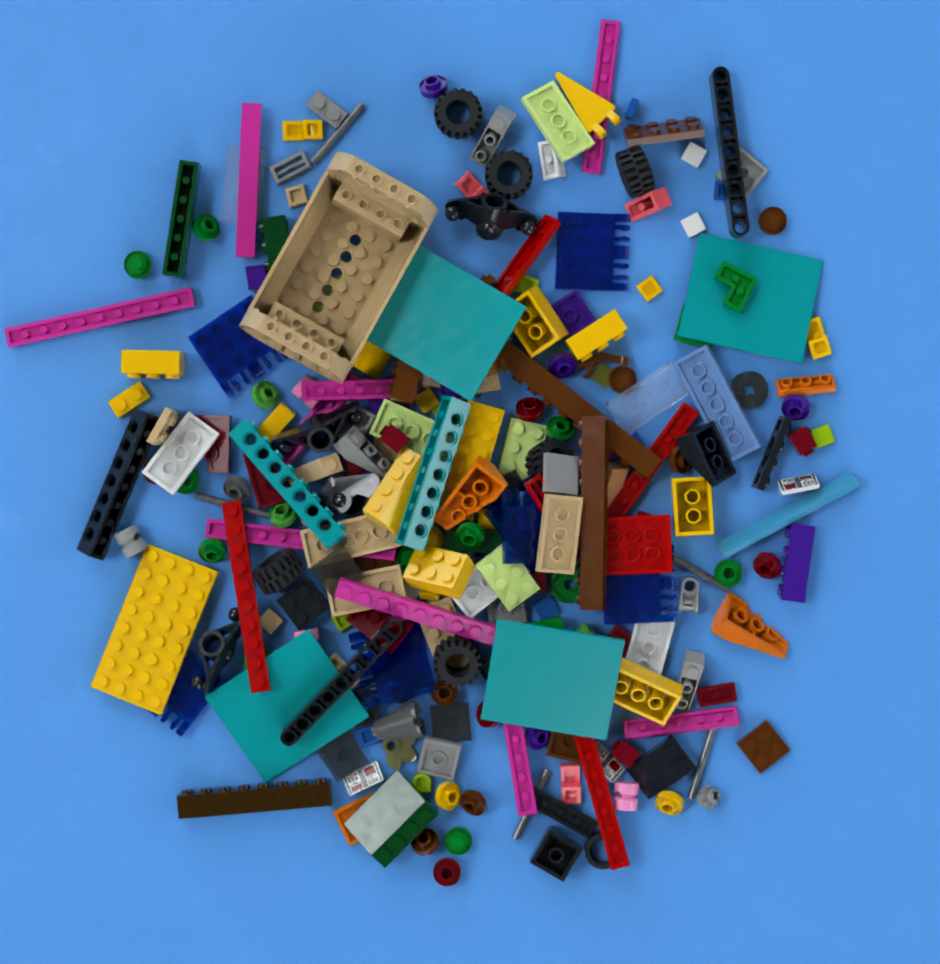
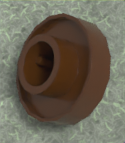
(772, 221)
(621, 378)
(678, 462)
(445, 694)
(473, 802)
(425, 842)

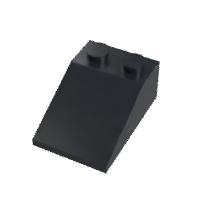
(706, 453)
(661, 767)

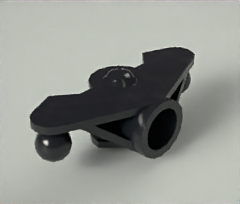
(491, 215)
(316, 423)
(345, 492)
(220, 657)

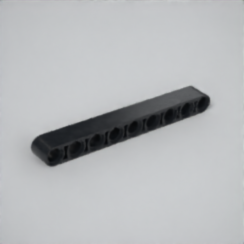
(729, 143)
(337, 688)

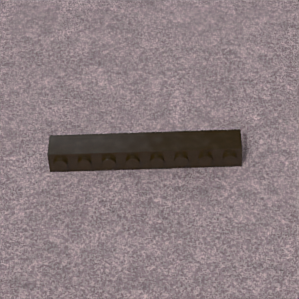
(254, 799)

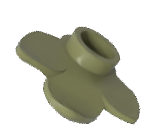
(401, 752)

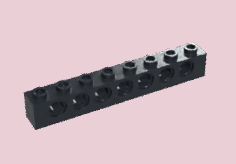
(118, 485)

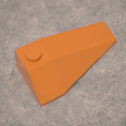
(475, 490)
(741, 626)

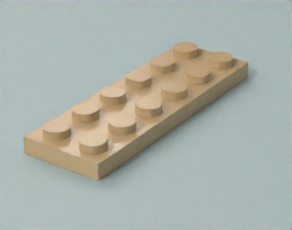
(361, 539)

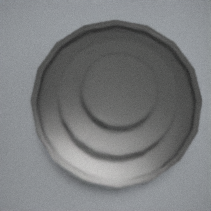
(237, 488)

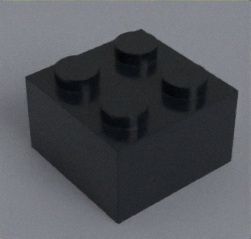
(303, 603)
(556, 853)

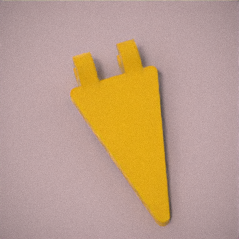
(588, 106)

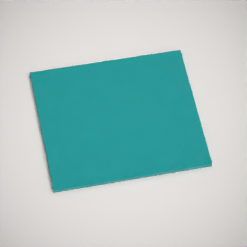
(776, 311)
(446, 323)
(552, 679)
(258, 719)

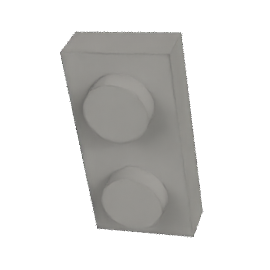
(327, 109)

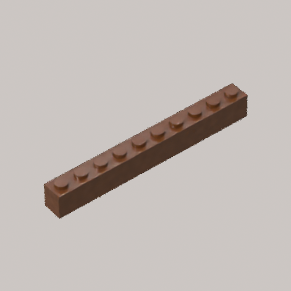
(574, 406)
(594, 512)

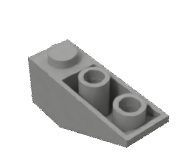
(493, 135)
(362, 452)
(689, 677)

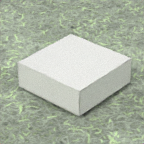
(693, 154)
(692, 225)

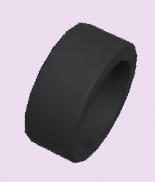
(588, 845)

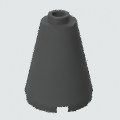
(400, 723)

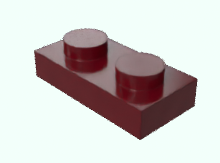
(716, 694)

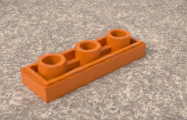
(805, 385)

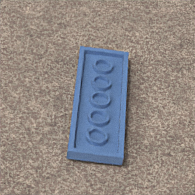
(717, 401)

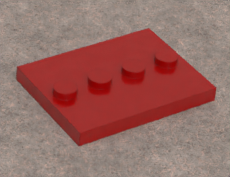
(639, 544)

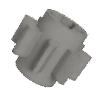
(708, 797)

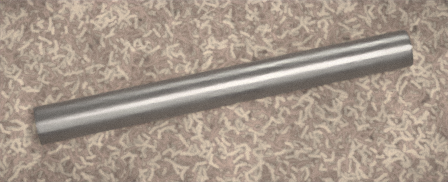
(337, 133)
(218, 501)
(698, 572)
(701, 764)
(523, 820)

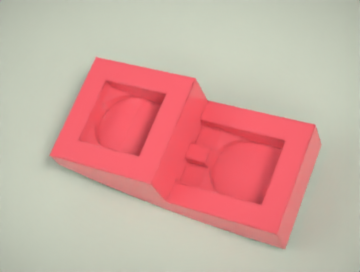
(470, 186)
(570, 783)

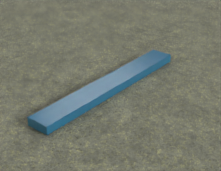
(788, 514)

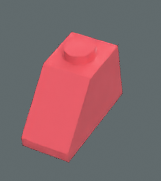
(648, 204)

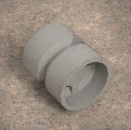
(131, 541)

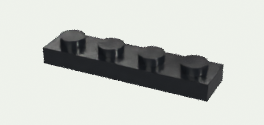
(770, 455)
(564, 813)

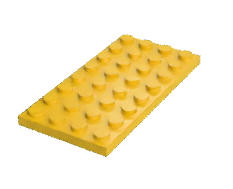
(154, 629)

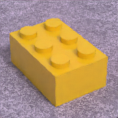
(539, 324)
(596, 336)
(152, 364)
(691, 506)
(439, 571)

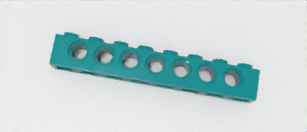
(240, 436)
(424, 479)

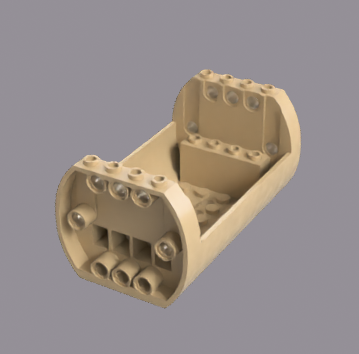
(345, 203)

